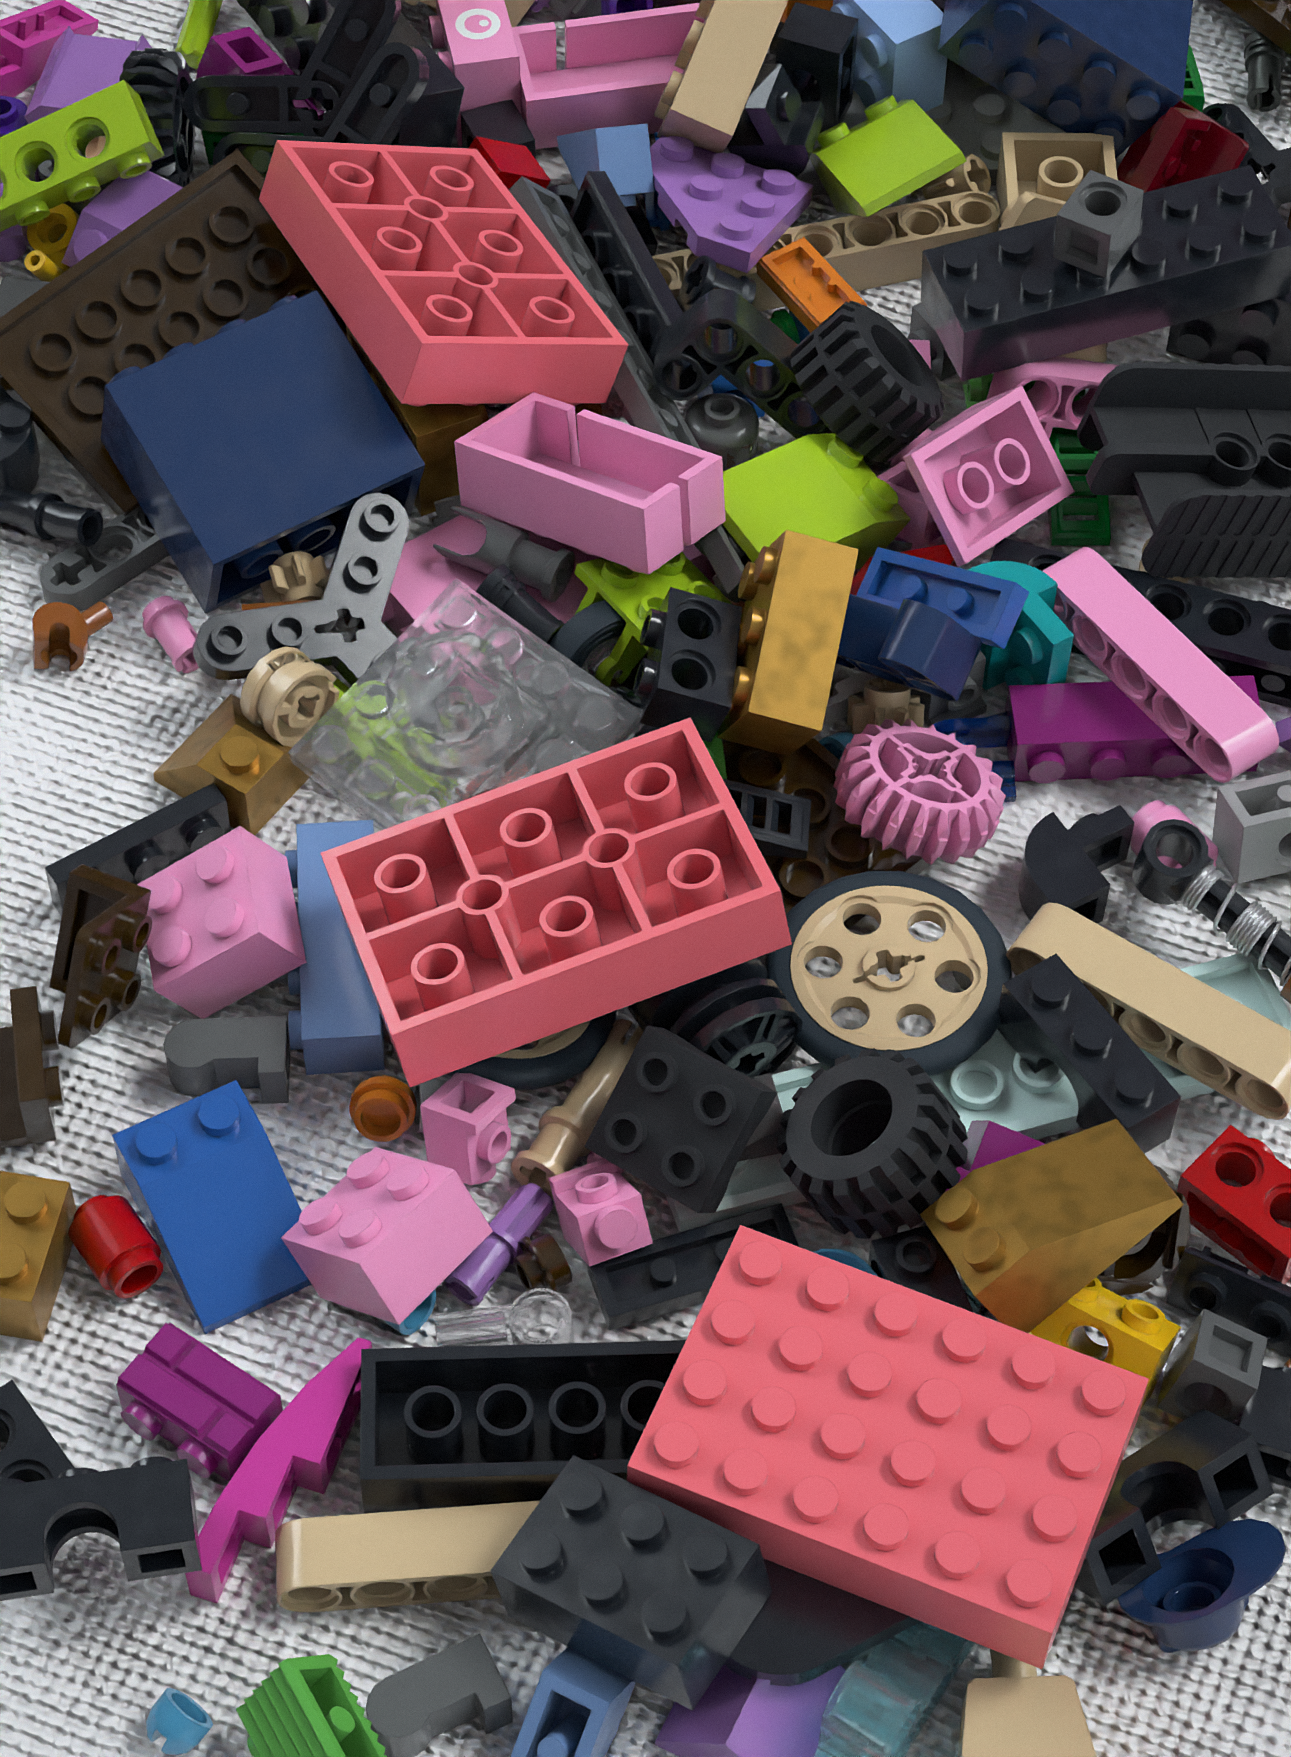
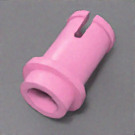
(168, 623)

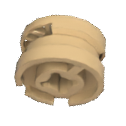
(287, 695)

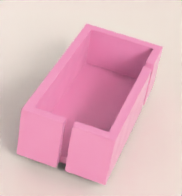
(610, 73)
(626, 501)

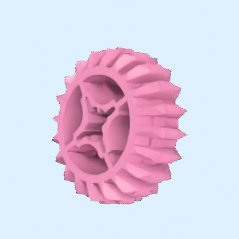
(919, 791)

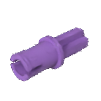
(490, 1259)

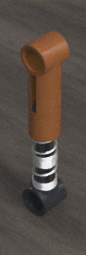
(1201, 888)

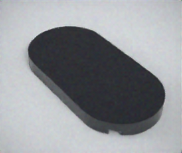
(810, 1629)

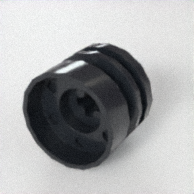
(730, 1017)

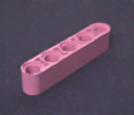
(1160, 668)

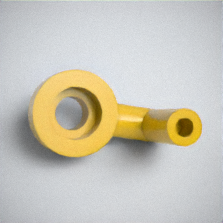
(48, 252)

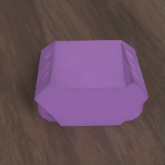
(78, 69)

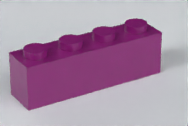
(1092, 734)

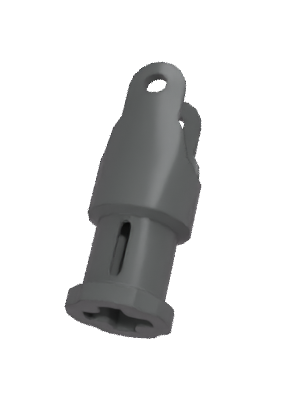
(510, 546)

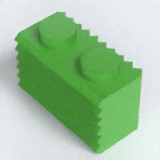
(307, 1713)

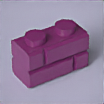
(195, 1402)

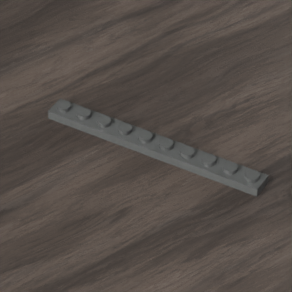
(634, 383)

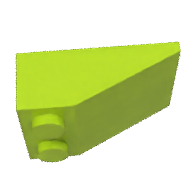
(882, 157)
(813, 490)

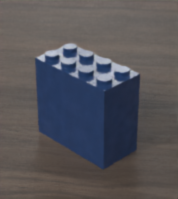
(1077, 61)
(255, 445)

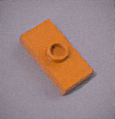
(805, 282)

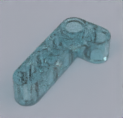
(891, 1697)

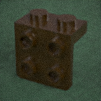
(98, 951)
(26, 1080)

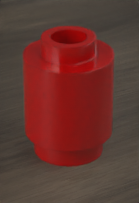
(116, 1245)

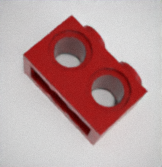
(1244, 1216)

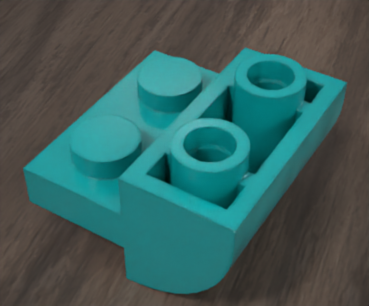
(1039, 642)

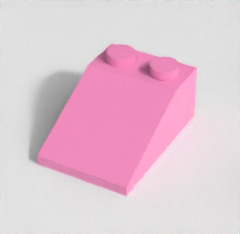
(987, 473)

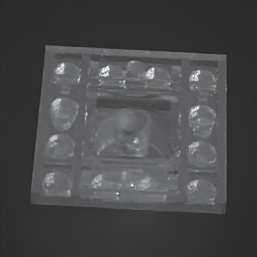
(457, 713)

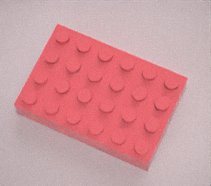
(440, 274)
(555, 900)
(891, 1443)

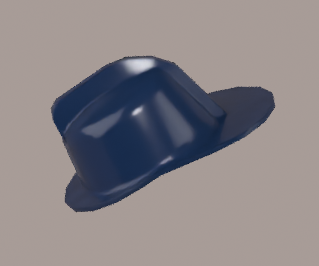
(1206, 1585)

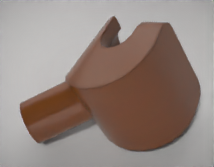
(65, 631)

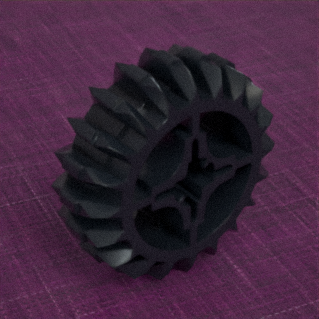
(161, 82)

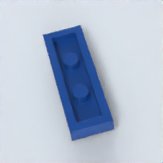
(974, 600)

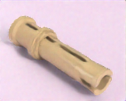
(568, 1126)

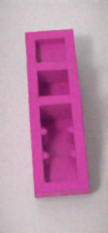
(29, 38)
(292, 1453)

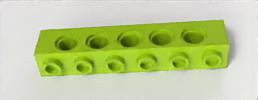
(64, 138)

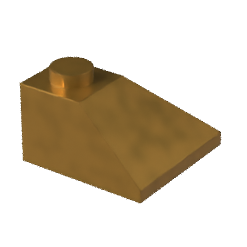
(240, 760)

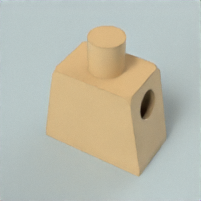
(1022, 1714)

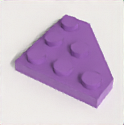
(723, 203)

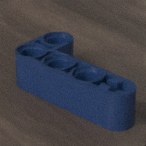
(908, 646)

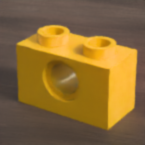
(1134, 1329)

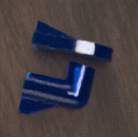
(986, 733)

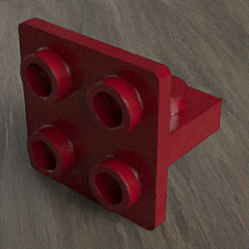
(1180, 149)

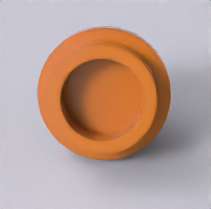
(382, 1108)

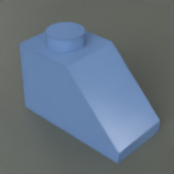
(616, 150)
(574, 1709)

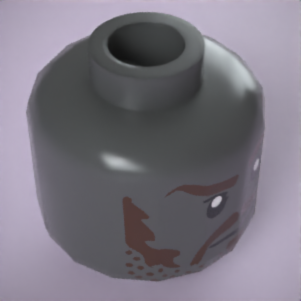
(724, 427)

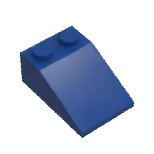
(214, 1203)

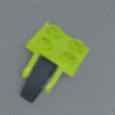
(610, 618)

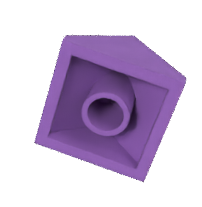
(750, 1718)

